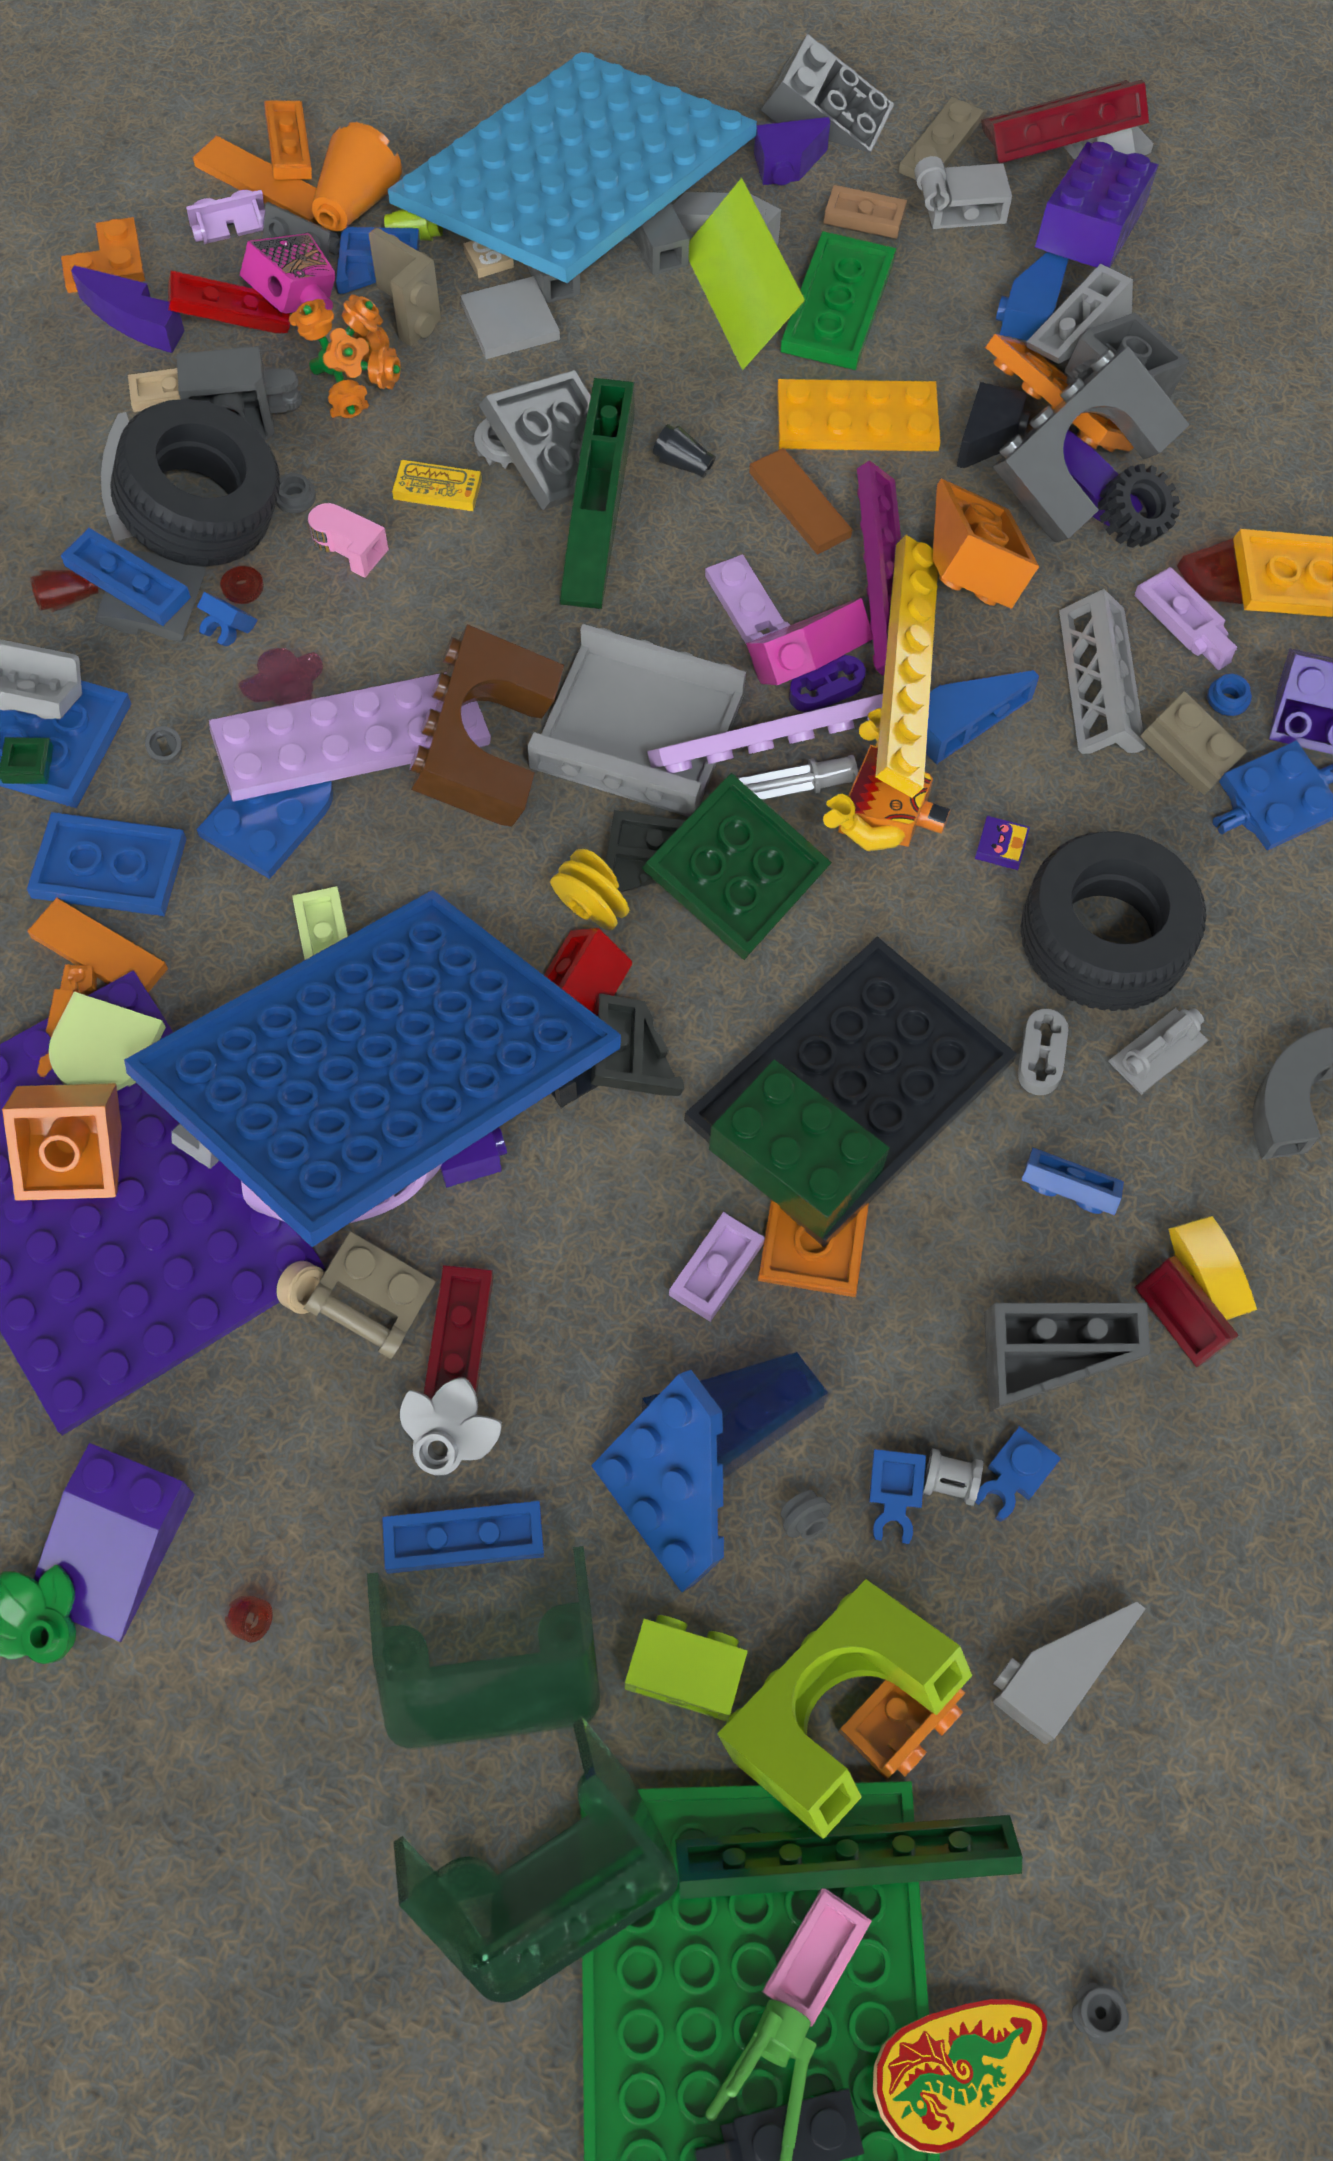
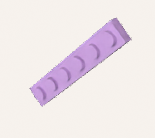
(761, 736)

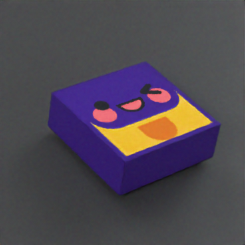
(1002, 842)

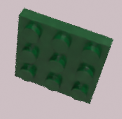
(736, 866)

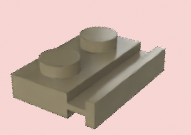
(1193, 743)

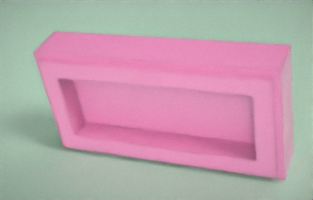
(817, 1955)

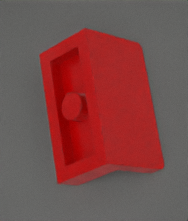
(588, 966)

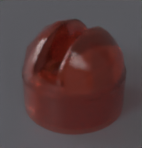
(238, 1613)

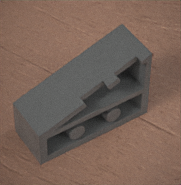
(1057, 1344)

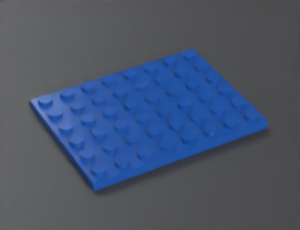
(371, 1063)

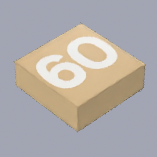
(485, 260)

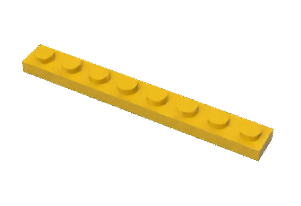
(908, 668)

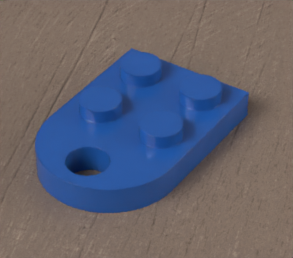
(266, 827)

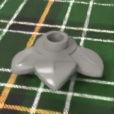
(450, 1419)

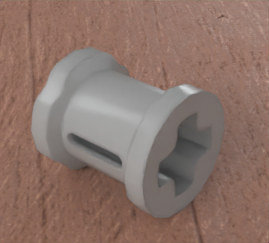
(952, 1477)

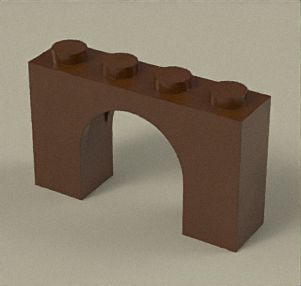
(450, 762)

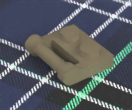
(376, 1280)

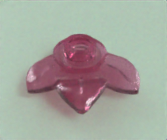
(282, 677)

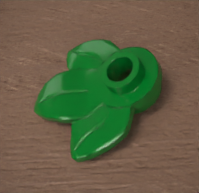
(30, 1608)

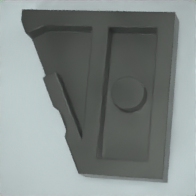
(633, 842)
(641, 1060)

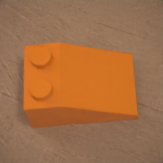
(980, 546)

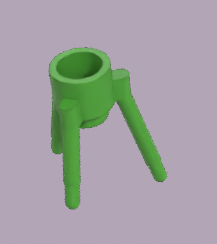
(776, 2039)

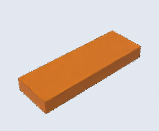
(288, 140)
(93, 944)

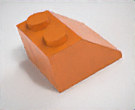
(63, 1141)

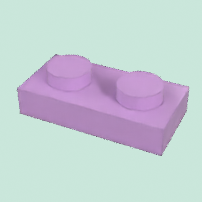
(716, 1266)

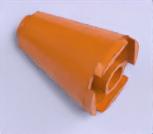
(354, 175)

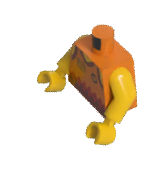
(877, 813)

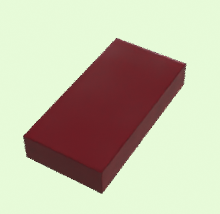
(1186, 1311)

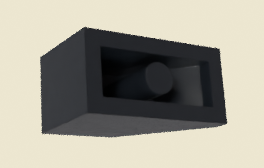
(992, 423)

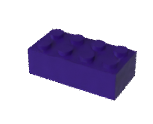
(1096, 205)

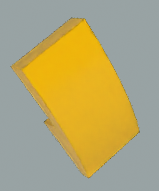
(1214, 1265)

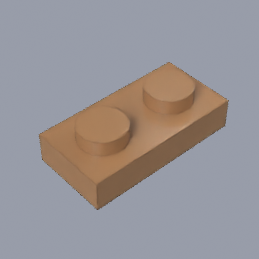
(865, 211)

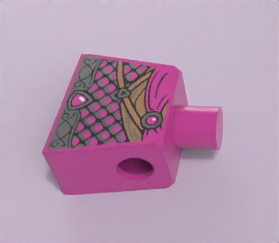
(288, 271)

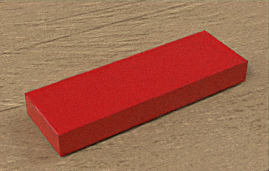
(224, 303)

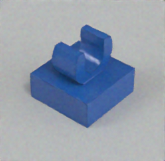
(226, 616)

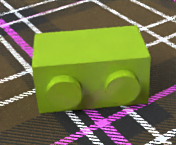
(686, 1667)

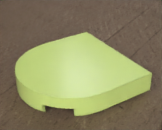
(96, 1039)

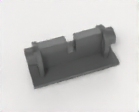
(282, 222)

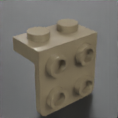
(410, 281)

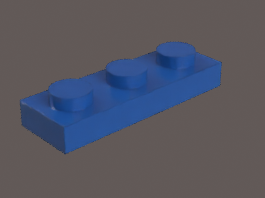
(126, 576)
(462, 1537)

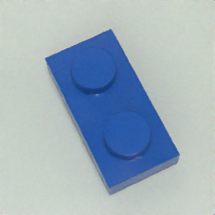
(1088, 1187)

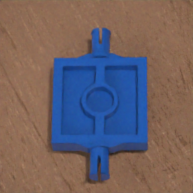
(1277, 796)

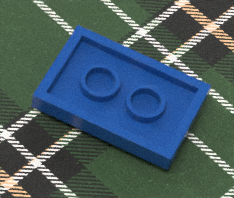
(107, 864)

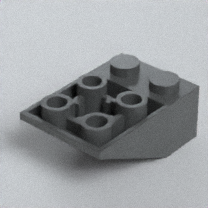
(823, 86)

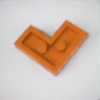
(117, 254)

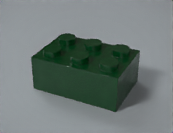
(798, 1148)

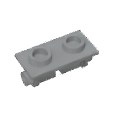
(1160, 1048)

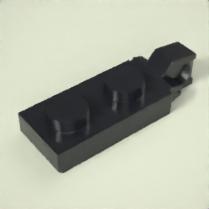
(824, 2133)

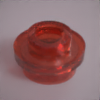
(245, 592)

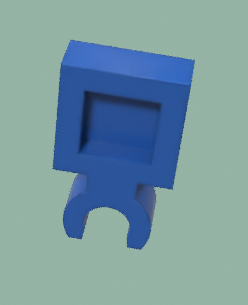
(1020, 1468)
(897, 1484)

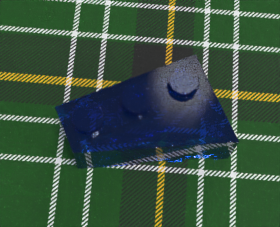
(760, 1406)

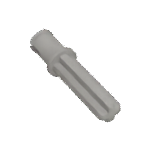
(802, 778)

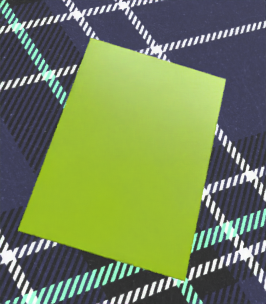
(743, 274)

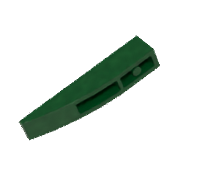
(598, 493)

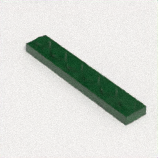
(847, 1857)

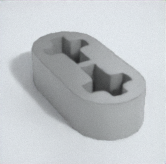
(1033, 1050)

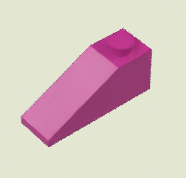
(810, 643)

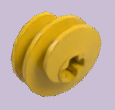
(590, 889)

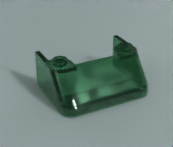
(488, 1696)
(556, 1901)

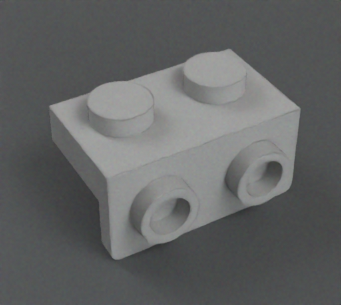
(38, 680)

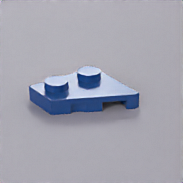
(355, 255)

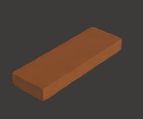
(800, 501)

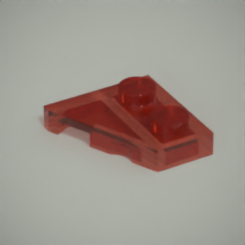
(1213, 573)

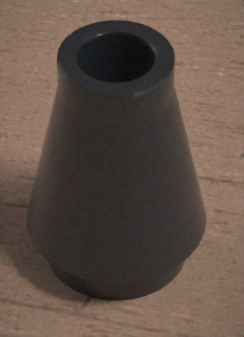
(682, 451)

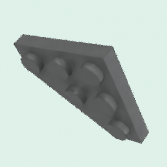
(543, 432)

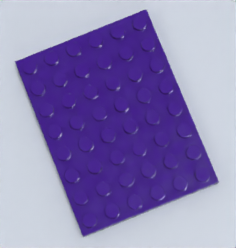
(131, 1282)

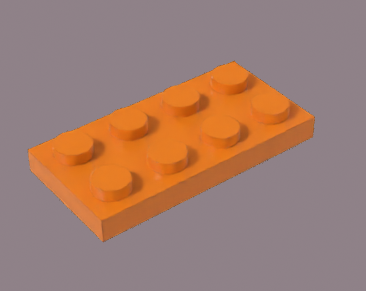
(1047, 381)

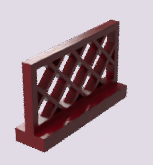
(1067, 120)

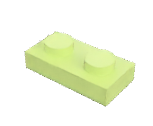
(319, 919)

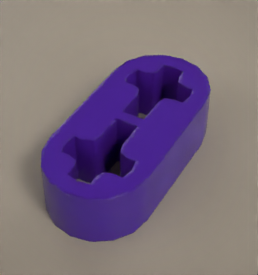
(828, 685)

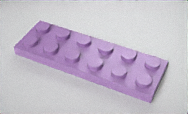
(330, 737)

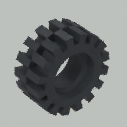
(1155, 497)

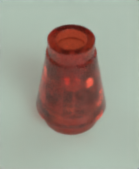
(60, 589)

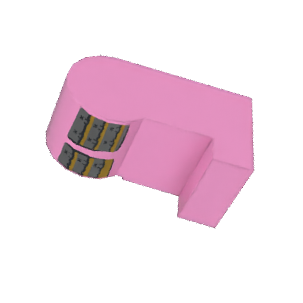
(348, 535)

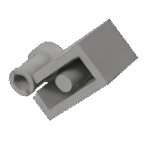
(963, 193)

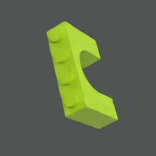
(861, 1638)

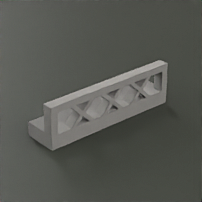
(1116, 674)

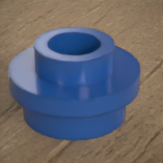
(1233, 685)

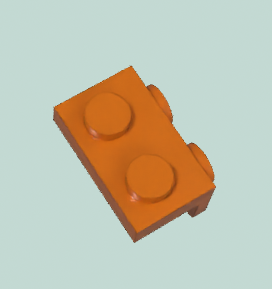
(893, 1726)

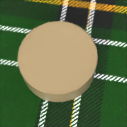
(298, 1284)

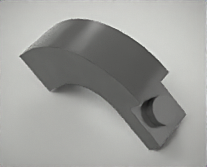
(1282, 1104)

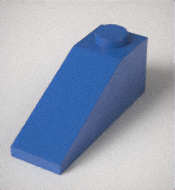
(1032, 297)
(971, 707)

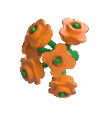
(346, 352)

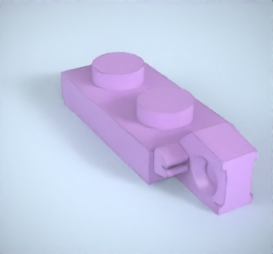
(1187, 616)

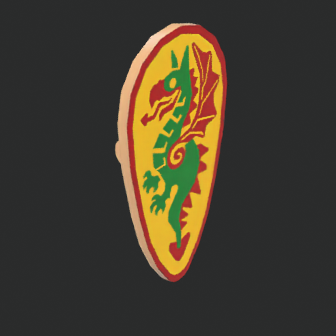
(955, 2070)

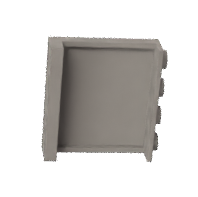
(632, 700)

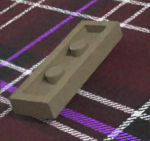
(944, 135)

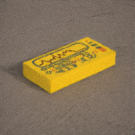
(437, 485)

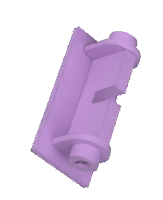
(210, 216)

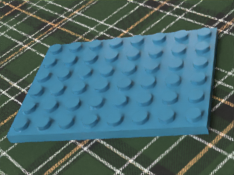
(573, 165)

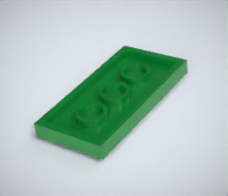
(840, 300)

